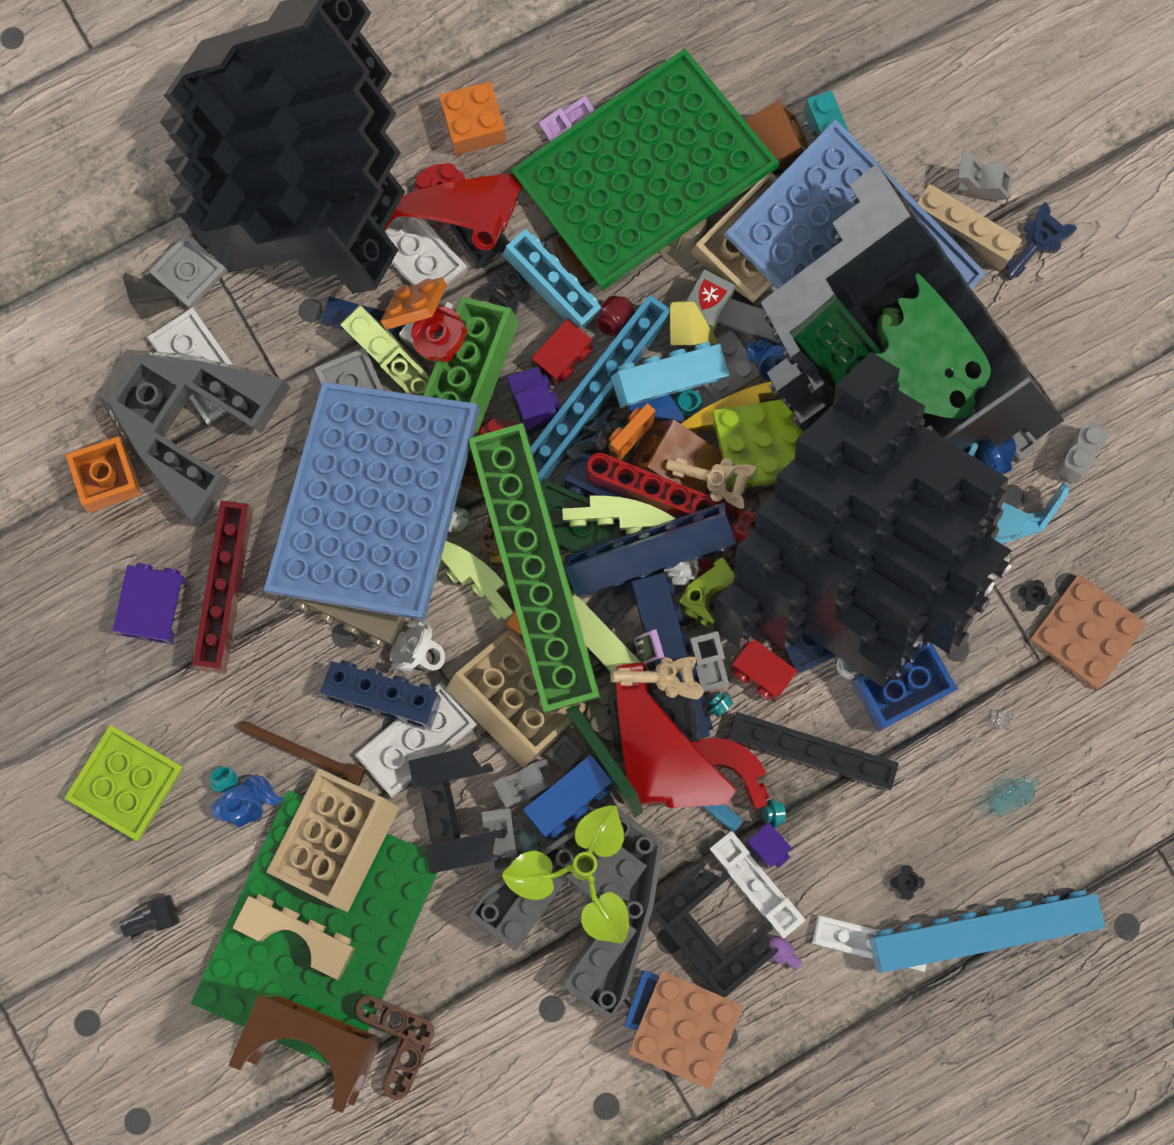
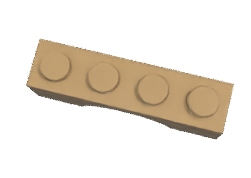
(988, 239)
(261, 920)

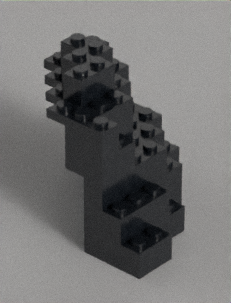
(288, 144)
(869, 271)
(870, 536)

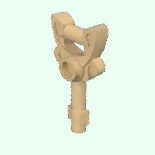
(718, 478)
(665, 677)

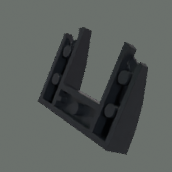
(447, 847)
(721, 971)

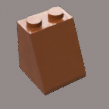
(780, 133)
(673, 441)

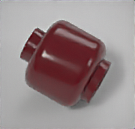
(614, 315)

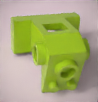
(706, 587)

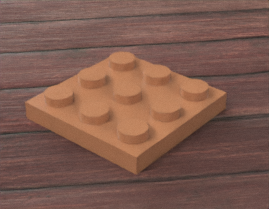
(1087, 632)
(685, 1030)

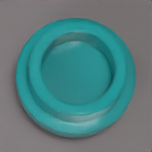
(688, 402)
(719, 703)
(223, 779)
(774, 813)

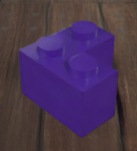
(532, 399)

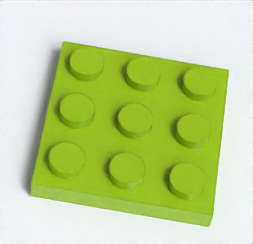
(757, 436)
(124, 783)

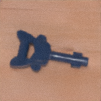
(1039, 239)

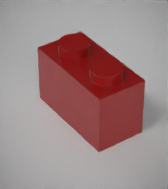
(562, 353)
(763, 670)

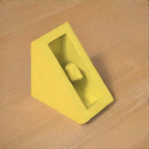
(689, 325)

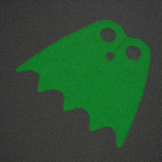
(926, 346)

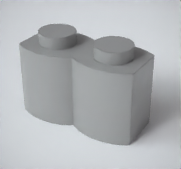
(1082, 451)

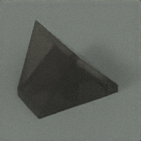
(148, 298)

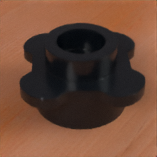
(1042, 595)
(899, 882)

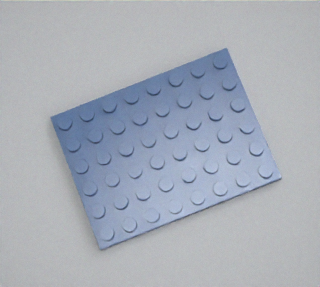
(796, 214)
(373, 500)

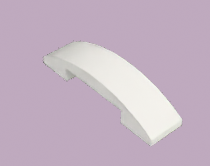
(757, 885)

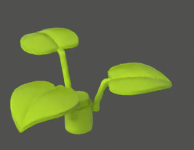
(599, 833)

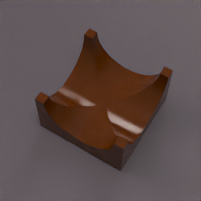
(343, 1045)

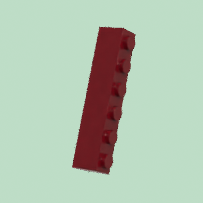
(223, 587)

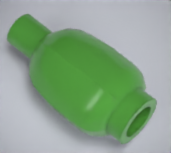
(889, 318)

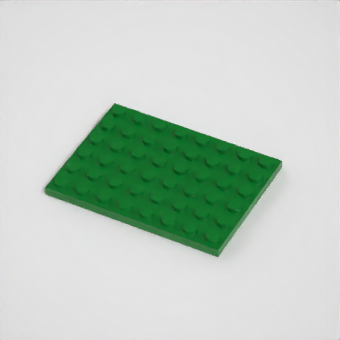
(644, 168)
(281, 964)

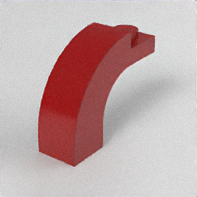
(739, 760)

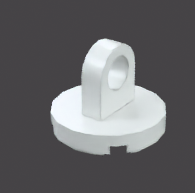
(411, 648)

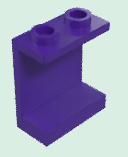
(148, 603)

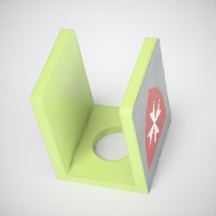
(711, 296)

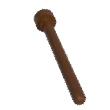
(349, 773)

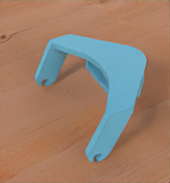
(1018, 524)

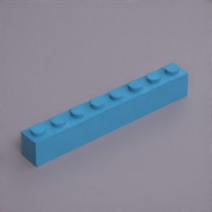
(598, 385)
(986, 933)

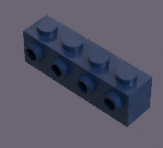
(381, 695)

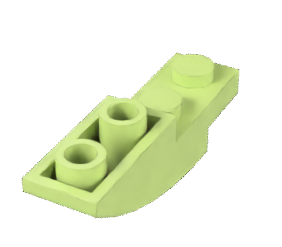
(386, 351)
(605, 509)
(467, 567)

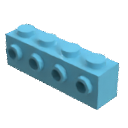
(551, 280)
(669, 375)

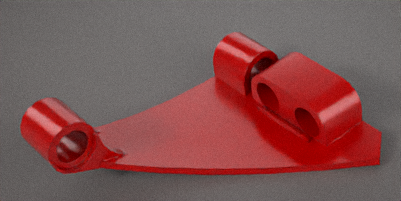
(472, 203)
(660, 757)

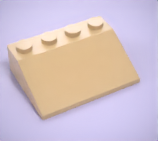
(724, 259)
(505, 700)
(333, 840)

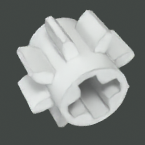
(683, 572)

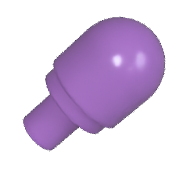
(785, 952)

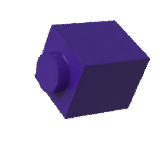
(769, 846)

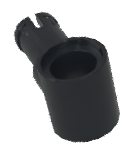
(158, 915)

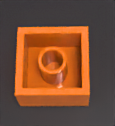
(472, 118)
(103, 474)

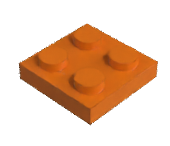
(413, 302)
(625, 439)

